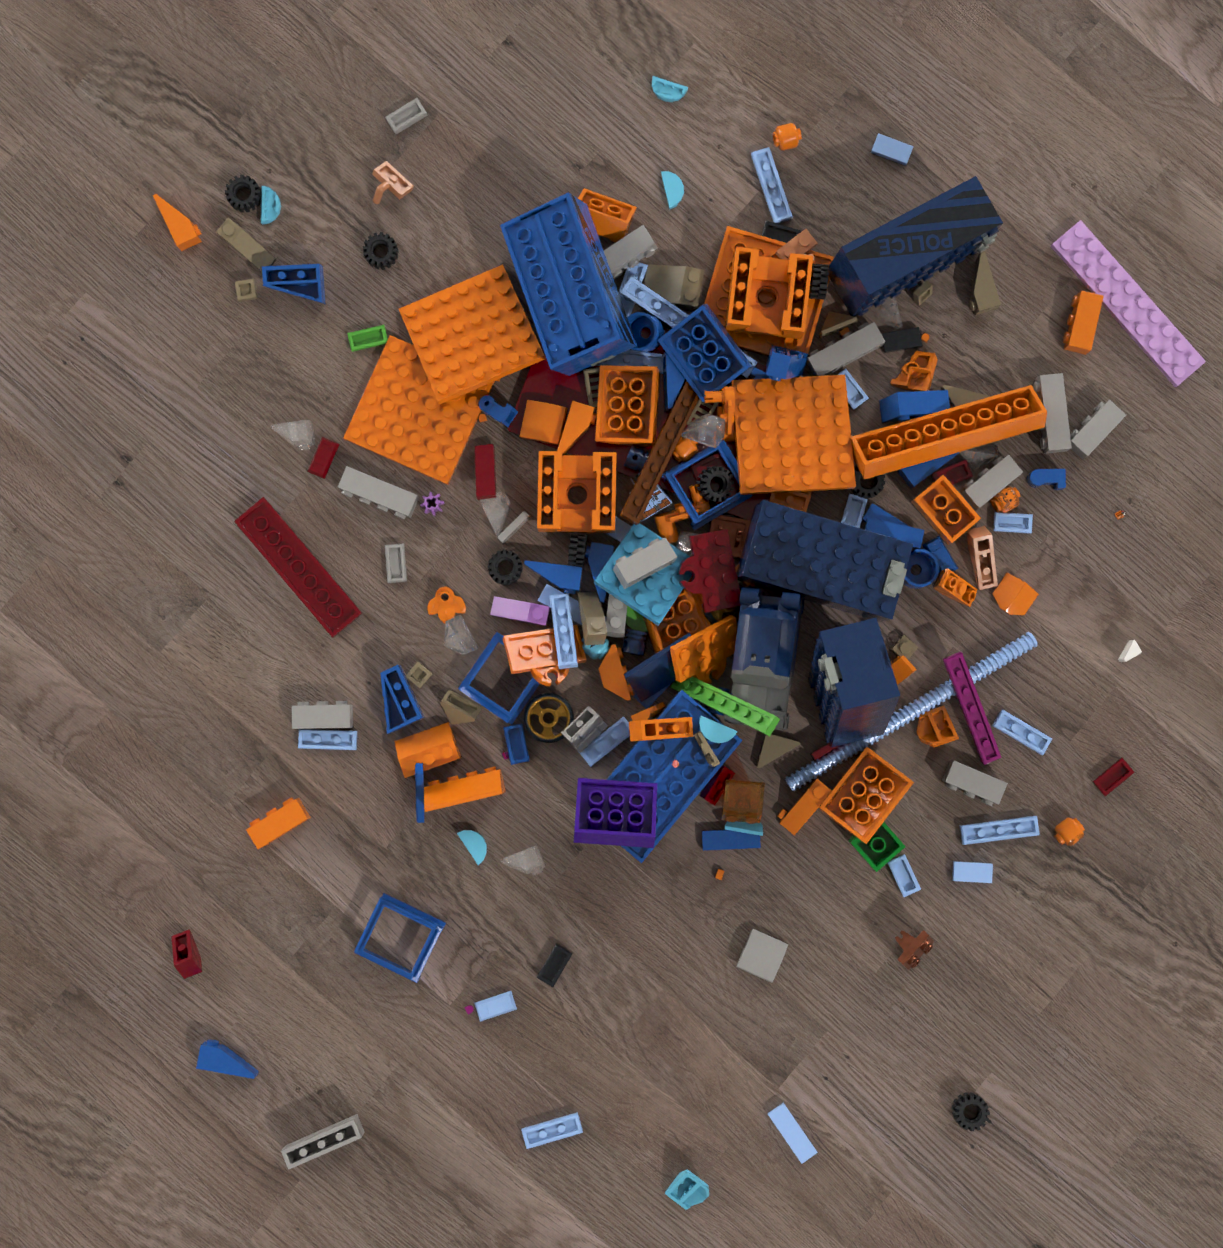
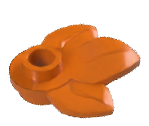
(446, 608)

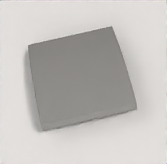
(762, 955)

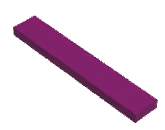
(972, 708)

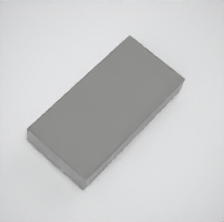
(406, 116)
(513, 527)
(396, 563)

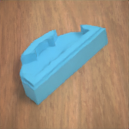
(668, 90)
(673, 188)
(269, 205)
(715, 731)
(744, 827)
(475, 844)

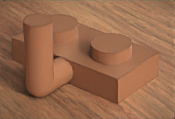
(391, 180)
(798, 245)

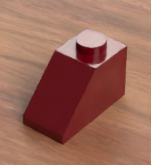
(186, 954)

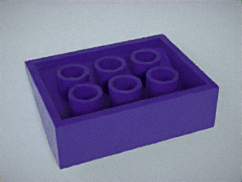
(615, 813)

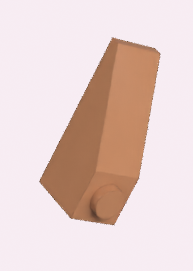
(982, 557)

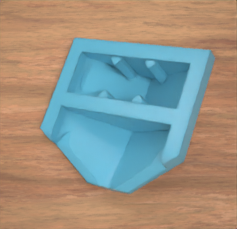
(687, 1189)

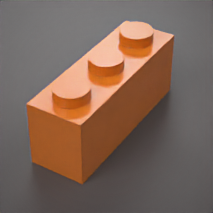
(1082, 322)
(277, 822)

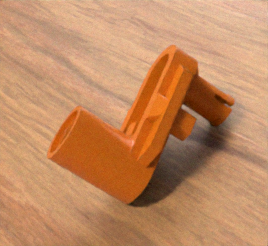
(726, 411)
(666, 521)

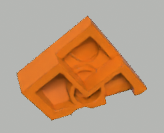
(917, 373)
(649, 714)

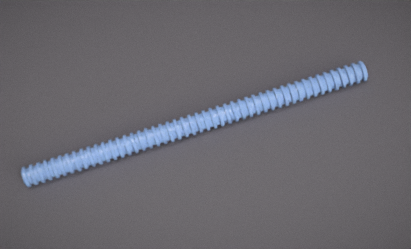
(911, 711)

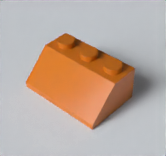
(609, 215)
(430, 747)

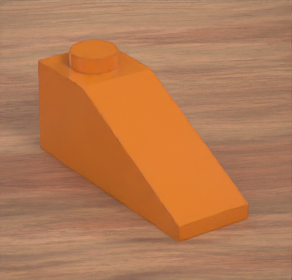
(181, 228)
(577, 424)
(660, 729)
(805, 806)

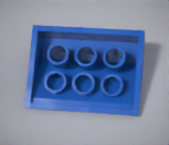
(704, 352)

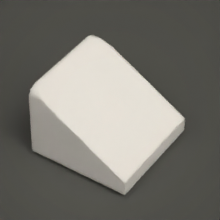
(1130, 651)

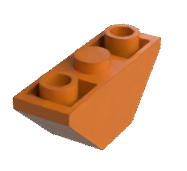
(955, 587)
(613, 674)

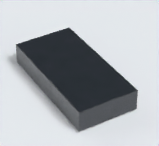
(779, 232)
(902, 340)
(554, 965)

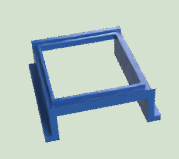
(731, 462)
(465, 687)
(410, 912)

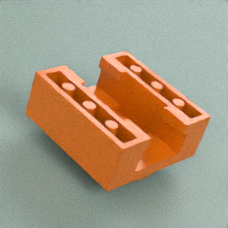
(788, 282)
(563, 472)

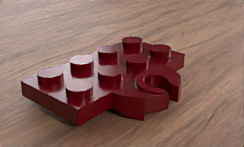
(712, 571)

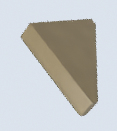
(960, 396)
(773, 748)
(706, 749)

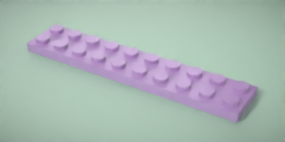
(1128, 303)

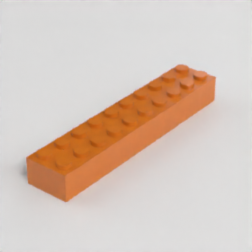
(948, 432)

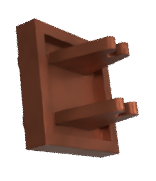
(737, 531)
(913, 948)

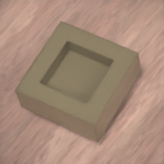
(246, 290)
(922, 292)
(904, 647)
(419, 675)

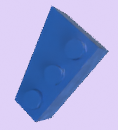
(297, 280)
(785, 363)
(911, 405)
(399, 700)

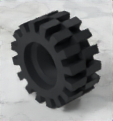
(235, 185)
(377, 240)
(819, 281)
(705, 480)
(868, 492)
(577, 549)
(501, 556)
(975, 1122)

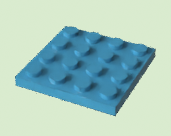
(652, 595)

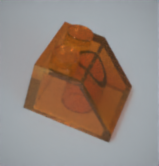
(742, 801)

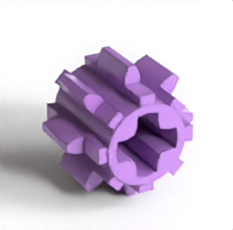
(432, 498)

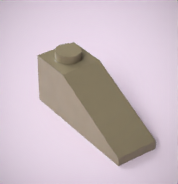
(245, 244)
(983, 290)
(592, 618)

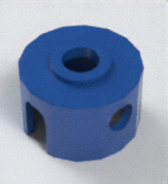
(640, 321)
(929, 569)

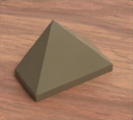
(836, 322)
(459, 708)

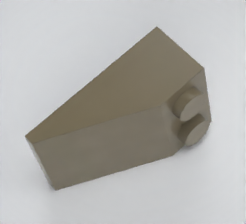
(676, 284)

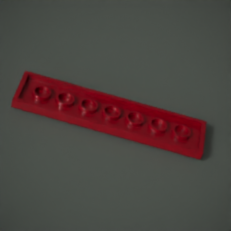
(298, 567)

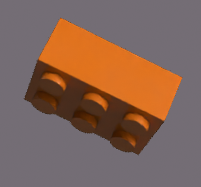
(945, 510)

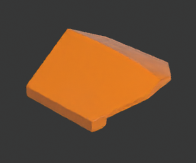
(1014, 595)
(936, 728)

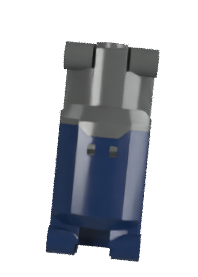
(766, 651)

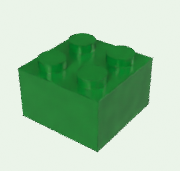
(880, 848)

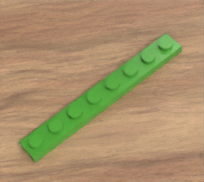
(728, 705)

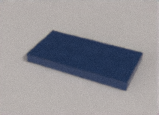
(653, 673)

